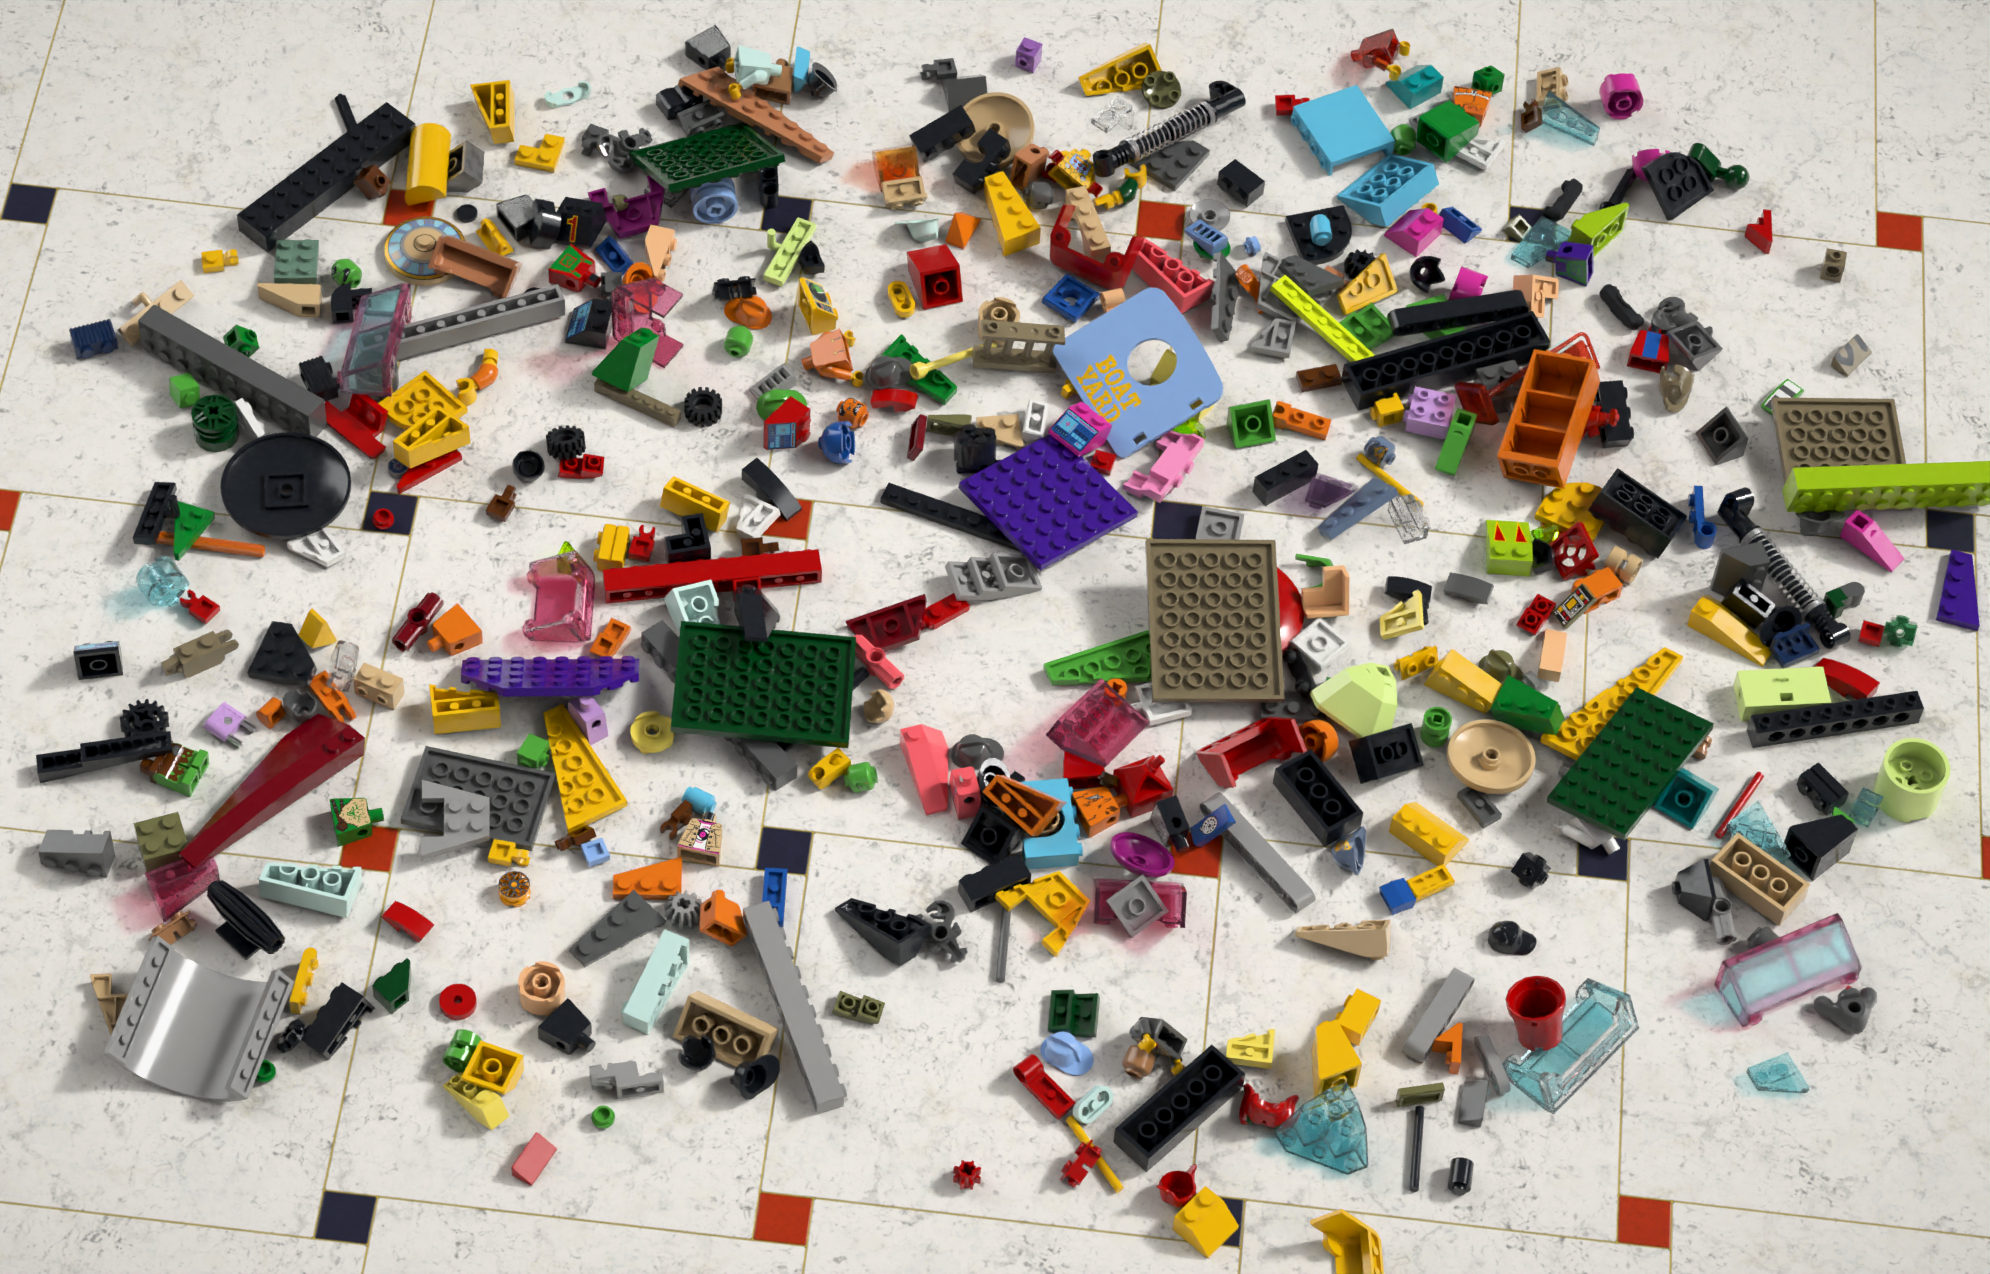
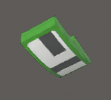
(1785, 390)

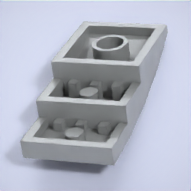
(993, 577)

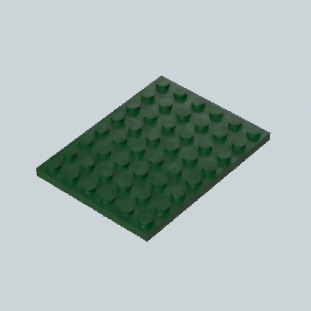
(773, 690)

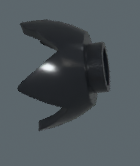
(1431, 274)

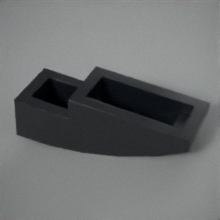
(770, 488)

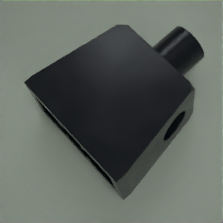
(567, 1029)

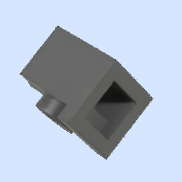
(609, 282)

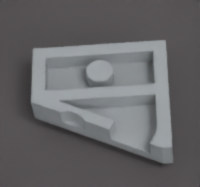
(1276, 339)

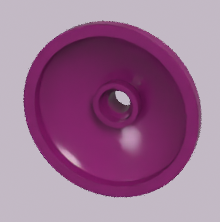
(1141, 855)

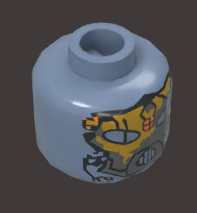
(1380, 451)

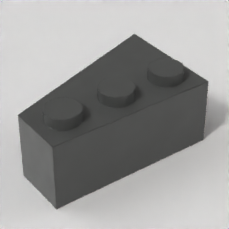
(78, 852)

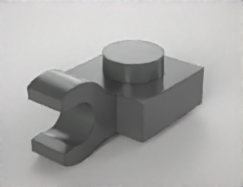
(940, 68)
(591, 137)

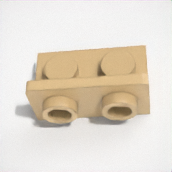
(1553, 81)

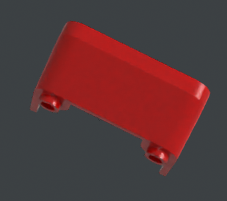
(1109, 275)
(1250, 747)

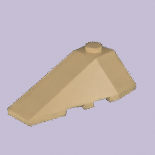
(1366, 939)

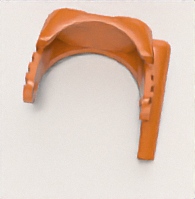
(1248, 281)

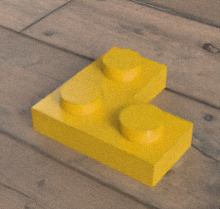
(541, 158)

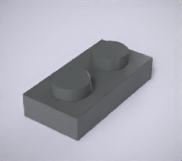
(1479, 806)

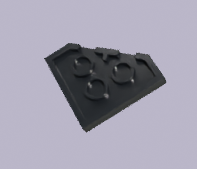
(283, 657)

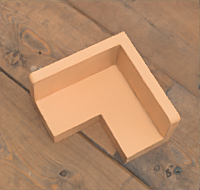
(1535, 291)
(1331, 598)

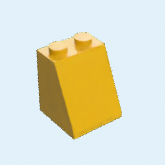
(1333, 1058)

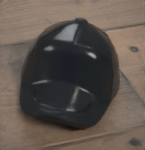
(1509, 938)

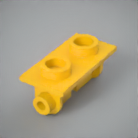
(493, 238)
(1418, 662)

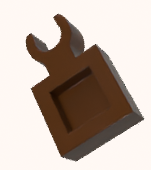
(1532, 117)
(576, 838)

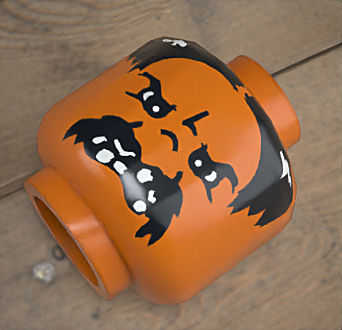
(852, 411)

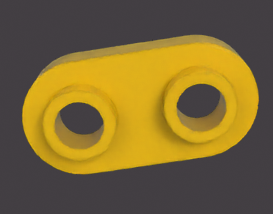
(903, 302)

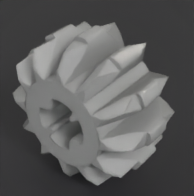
(683, 909)

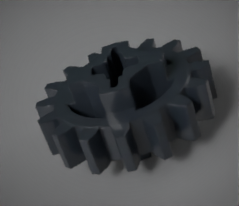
(143, 719)

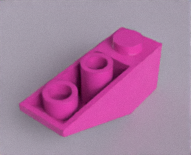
(1871, 540)

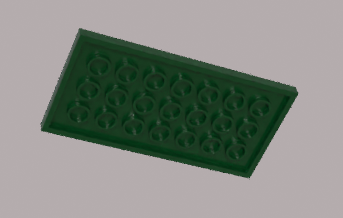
(1630, 763)

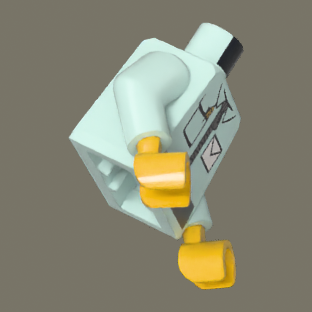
(750, 68)

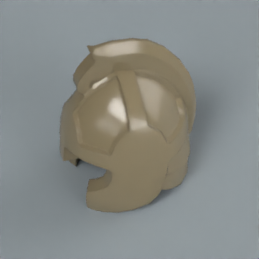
(1676, 389)

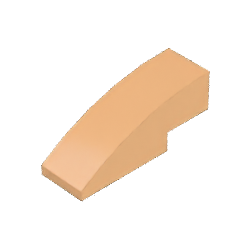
(1552, 655)

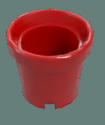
(1537, 1011)

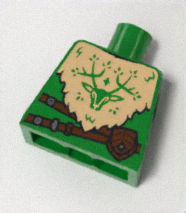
(353, 819)

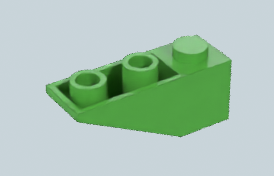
(1456, 441)

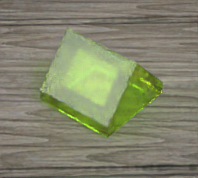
(1546, 532)

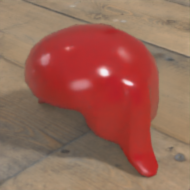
(1178, 1187)

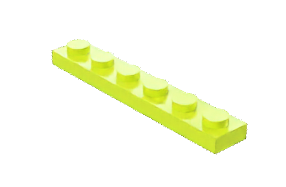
(1319, 320)

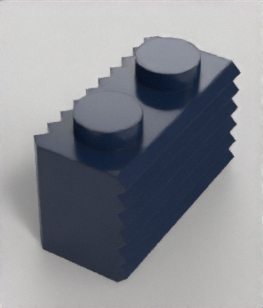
(93, 339)

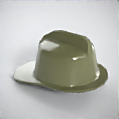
(1500, 665)

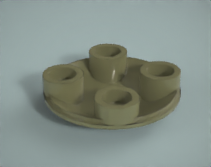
(1161, 89)

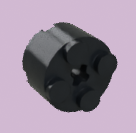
(975, 447)

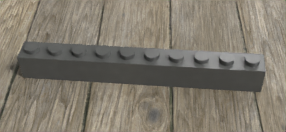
(764, 756)

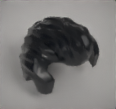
(698, 1053)

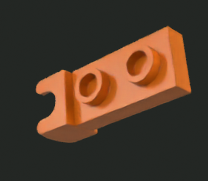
(1300, 421)

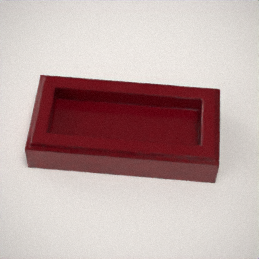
(917, 436)

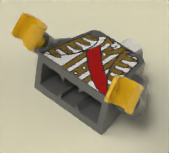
(1160, 1038)

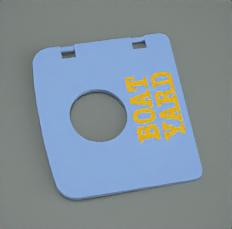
(1098, 369)

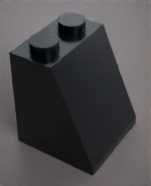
(1820, 843)

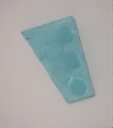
(1542, 237)
(1759, 830)

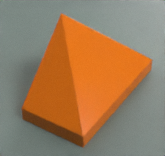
(961, 229)

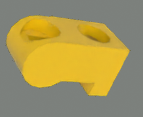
(829, 768)

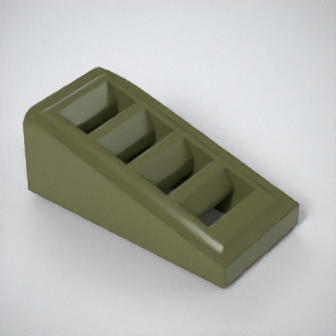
(947, 424)

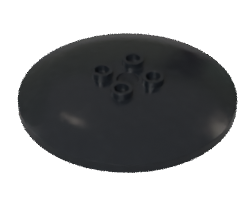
(282, 461)

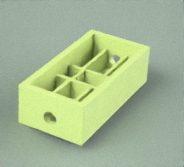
(1779, 690)

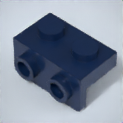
(1793, 645)

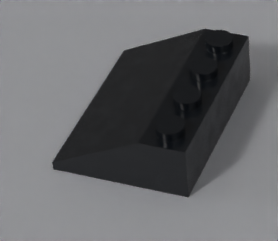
(1637, 513)

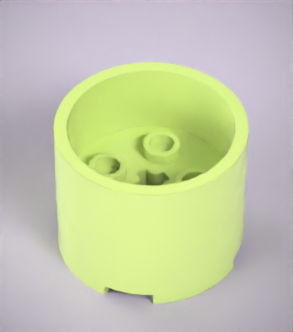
(1912, 779)

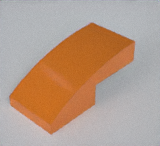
(611, 639)

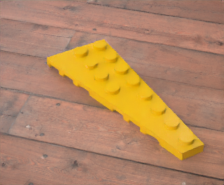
(1583, 726)

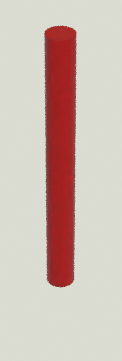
(1736, 809)

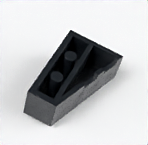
(336, 1020)

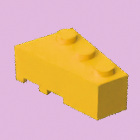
(430, 438)
(1463, 682)
(463, 710)

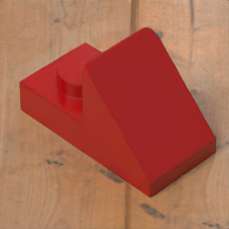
(1761, 233)

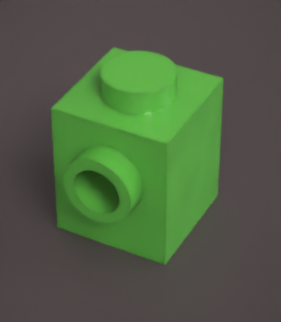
(184, 390)
(533, 752)

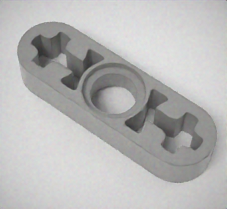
(1492, 1064)

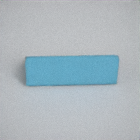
(801, 68)

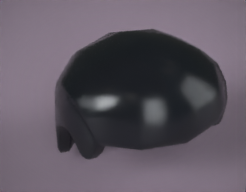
(528, 466)

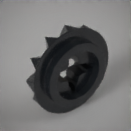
(291, 1036)

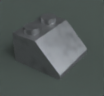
(465, 168)

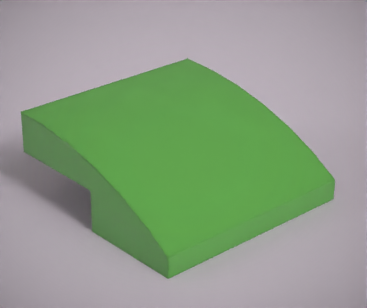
(1368, 326)

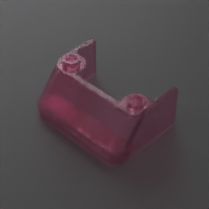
(634, 307)
(1171, 894)

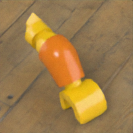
(481, 379)

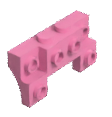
(1170, 467)

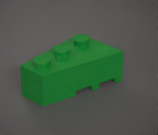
(1526, 708)

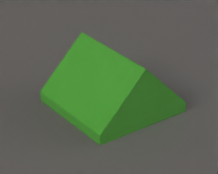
(1251, 423)

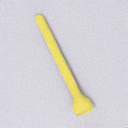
(920, 370)

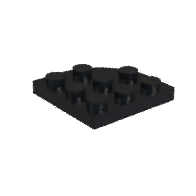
(1676, 182)
(1301, 235)

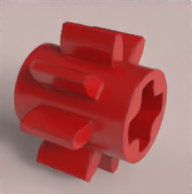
(967, 1174)

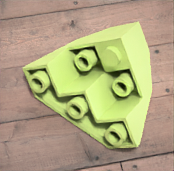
(1359, 698)

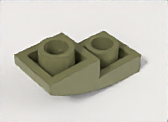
(857, 1009)

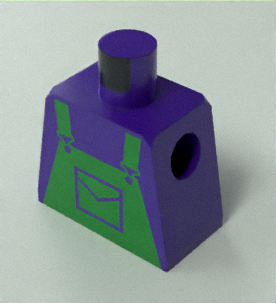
(1573, 262)

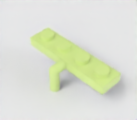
(788, 251)

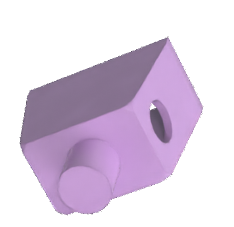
(586, 712)

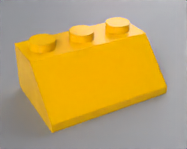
(1427, 834)

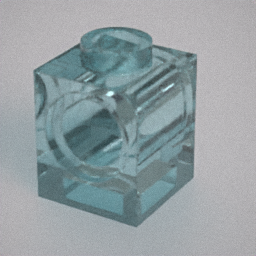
(1865, 807)

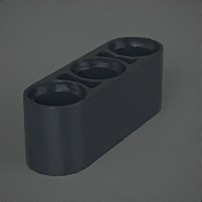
(768, 187)

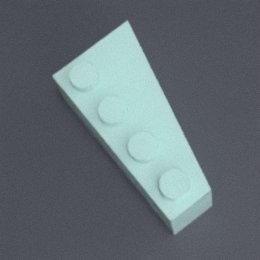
(311, 887)
(657, 982)

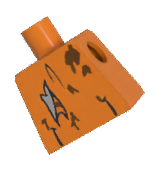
(1097, 809)

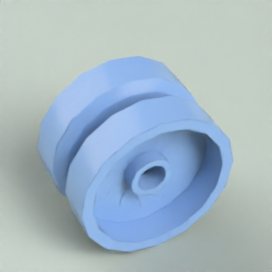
(714, 201)

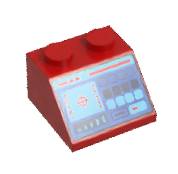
(787, 426)

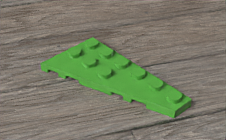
(1119, 659)

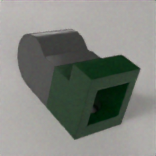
(1843, 597)

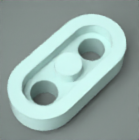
(1092, 1106)

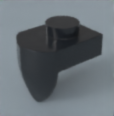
(811, 260)
(1542, 556)

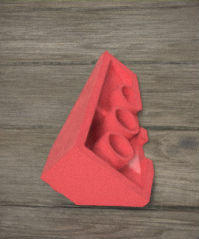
(928, 765)

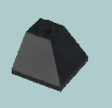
(1696, 889)

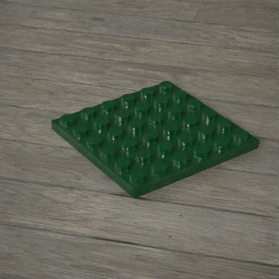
(707, 157)

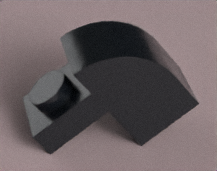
(546, 224)
(344, 301)

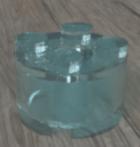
(162, 582)

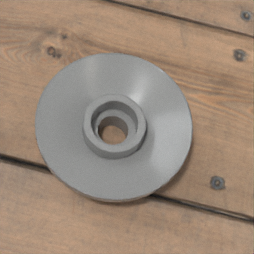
(1211, 212)

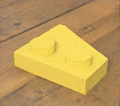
(1403, 618)
(1252, 1050)

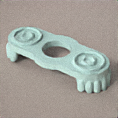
(579, 92)

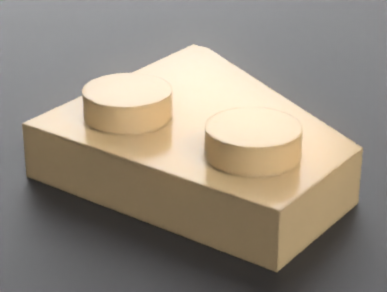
(1006, 429)

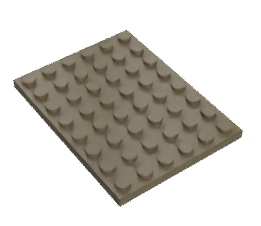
(1214, 621)

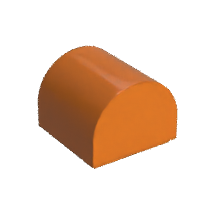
(271, 713)

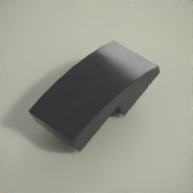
(1402, 588)

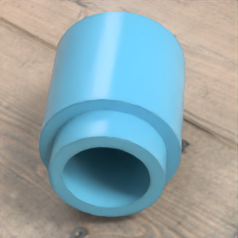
(1320, 230)
(700, 800)

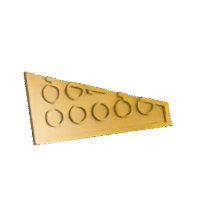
(582, 779)

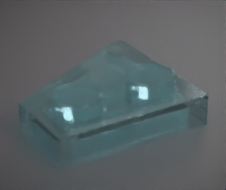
(1778, 1075)

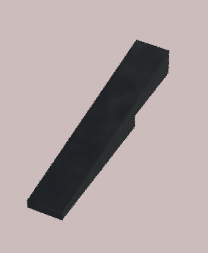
(102, 755)

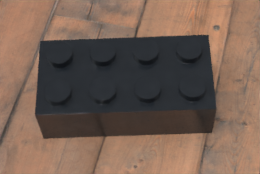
(1317, 797)

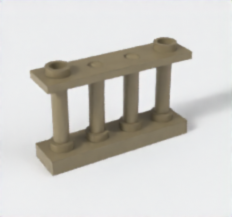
(1018, 359)

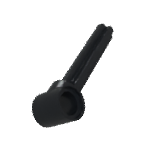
(1621, 190)

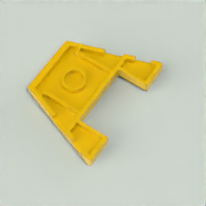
(1056, 900)

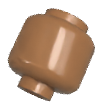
(1138, 1062)

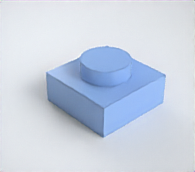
(595, 852)

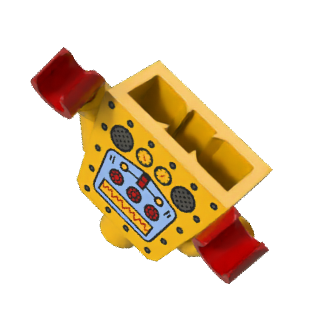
(1074, 170)

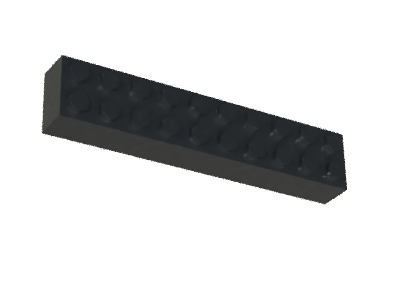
(325, 177)
(1443, 359)

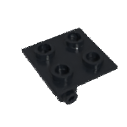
(724, 286)

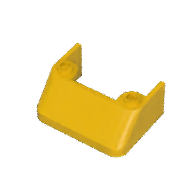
(1352, 1243)

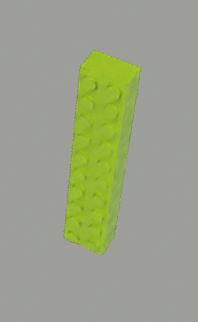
(1887, 486)

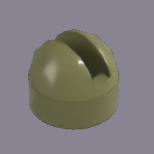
(618, 202)

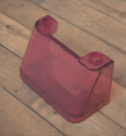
(562, 599)

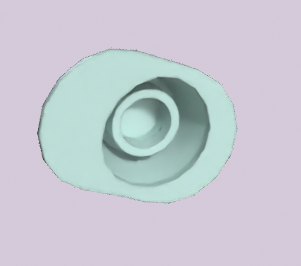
(922, 229)

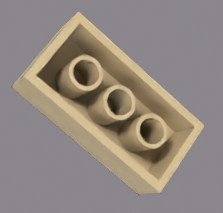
(1759, 879)

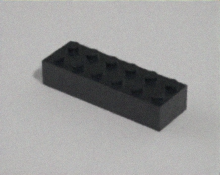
(1179, 1108)

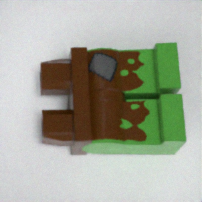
(177, 770)

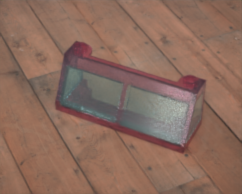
(375, 341)
(1787, 969)

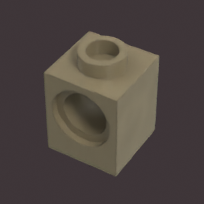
(1833, 265)

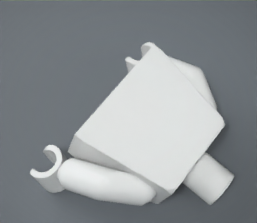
(1586, 834)

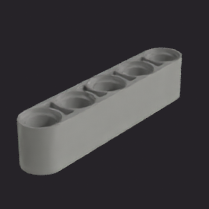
(1438, 1015)

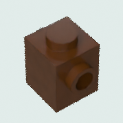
(372, 182)

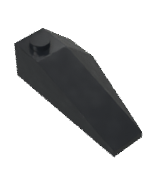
(755, 613)
(889, 933)

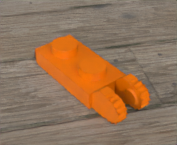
(331, 699)

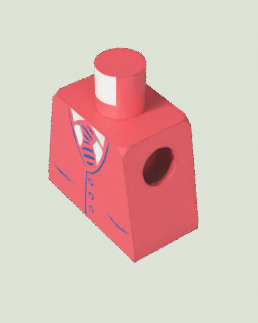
(963, 785)

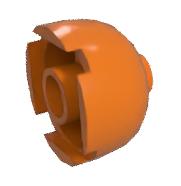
(1320, 738)

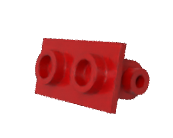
(1085, 1155)

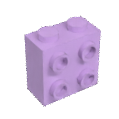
(1429, 412)

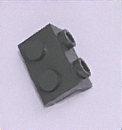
(700, 117)

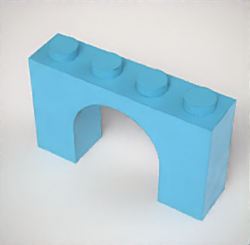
(1061, 848)

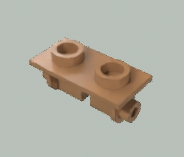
(179, 924)

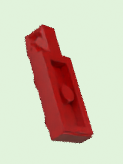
(944, 612)

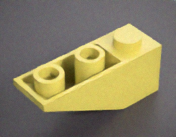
(478, 1101)

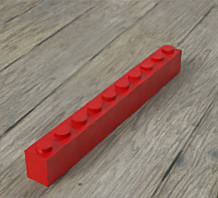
(659, 579)

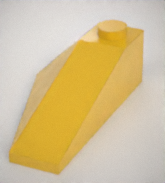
(1121, 73)

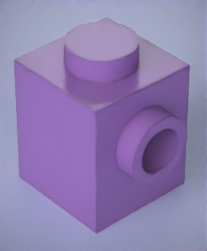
(1028, 55)

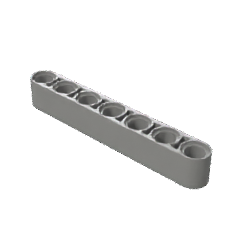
(1262, 857)

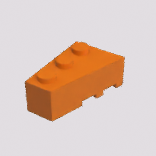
(1024, 804)

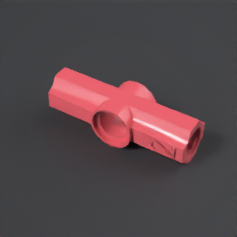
(877, 663)

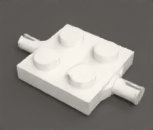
(1159, 711)

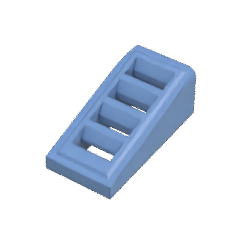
(1220, 240)

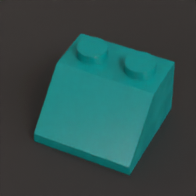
(1417, 85)
(1687, 798)

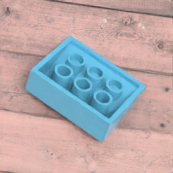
(1389, 188)

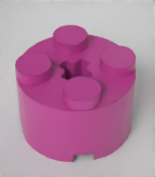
(1621, 95)
(1468, 284)

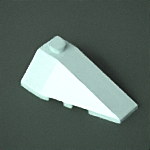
(693, 603)

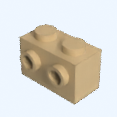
(379, 686)

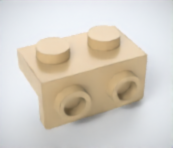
(904, 191)

